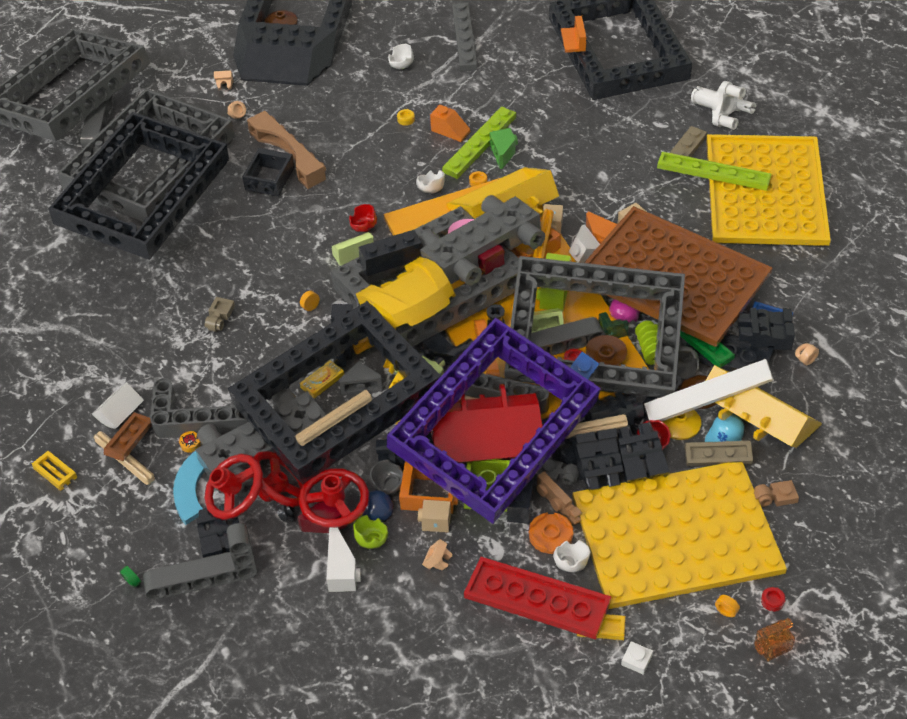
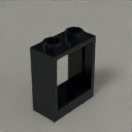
(264, 158)

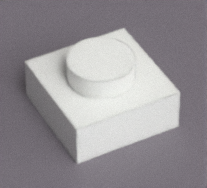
(637, 657)

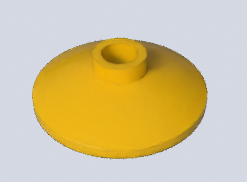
(686, 427)

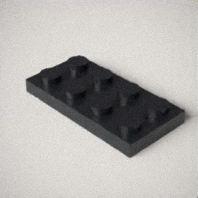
(743, 353)

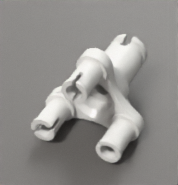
(723, 102)

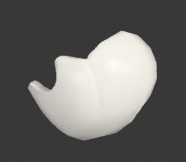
(401, 56)
(431, 182)
(572, 556)

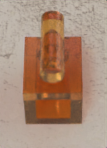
(775, 639)

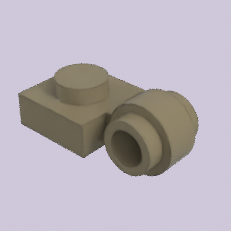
(219, 310)

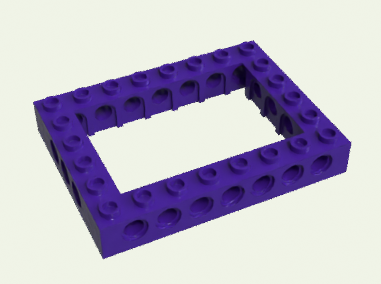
(496, 340)

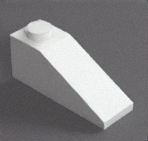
(341, 564)

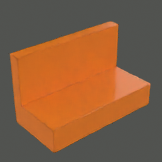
(574, 38)

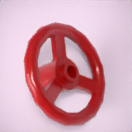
(277, 482)
(231, 484)
(333, 495)

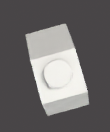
(583, 245)

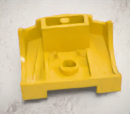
(412, 295)

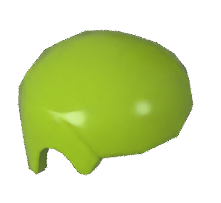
(369, 532)

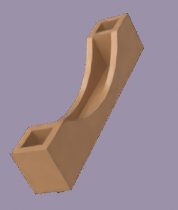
(268, 130)

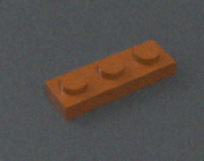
(128, 437)

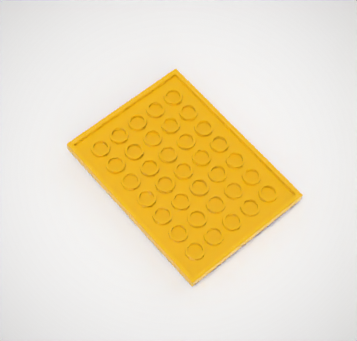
(792, 206)
(677, 534)

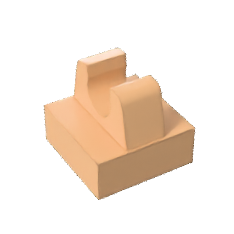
(223, 77)
(435, 555)

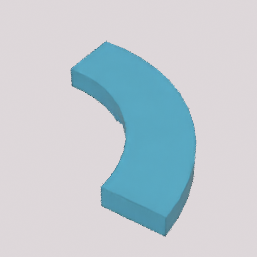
(185, 489)

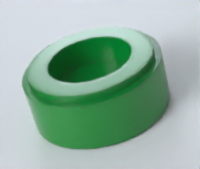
(130, 576)

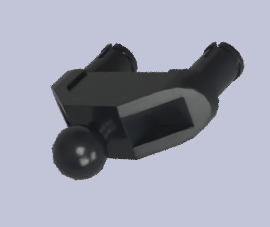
(439, 346)

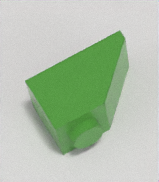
(503, 145)

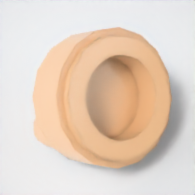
(236, 110)
(808, 355)

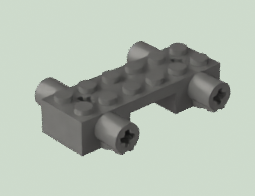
(501, 223)
(295, 411)

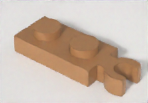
(558, 498)

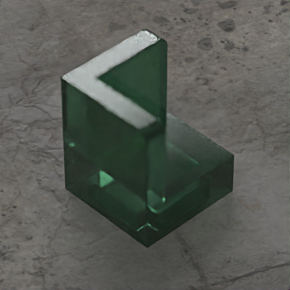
(613, 328)

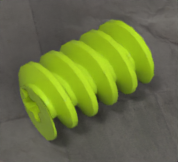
(647, 337)

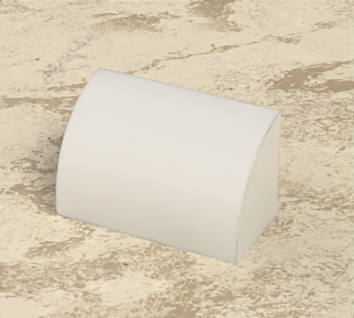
(118, 406)

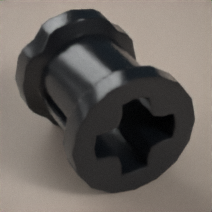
(495, 311)

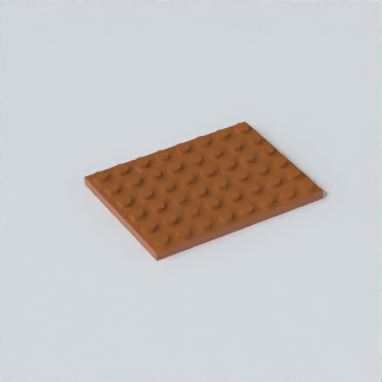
(716, 278)

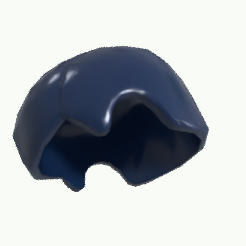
(379, 506)

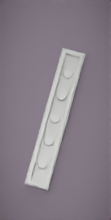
(709, 391)

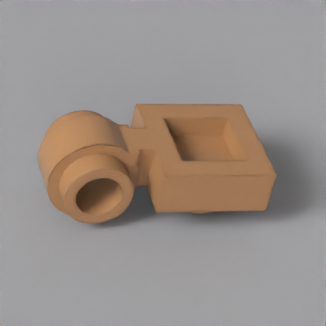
(781, 492)

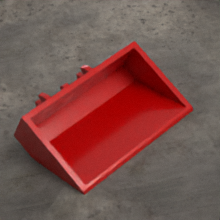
(488, 427)

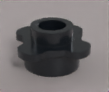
(285, 512)

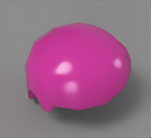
(622, 311)

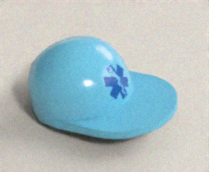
(728, 430)

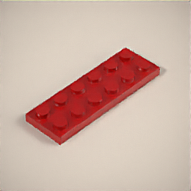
(538, 597)

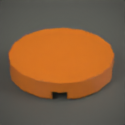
(550, 531)

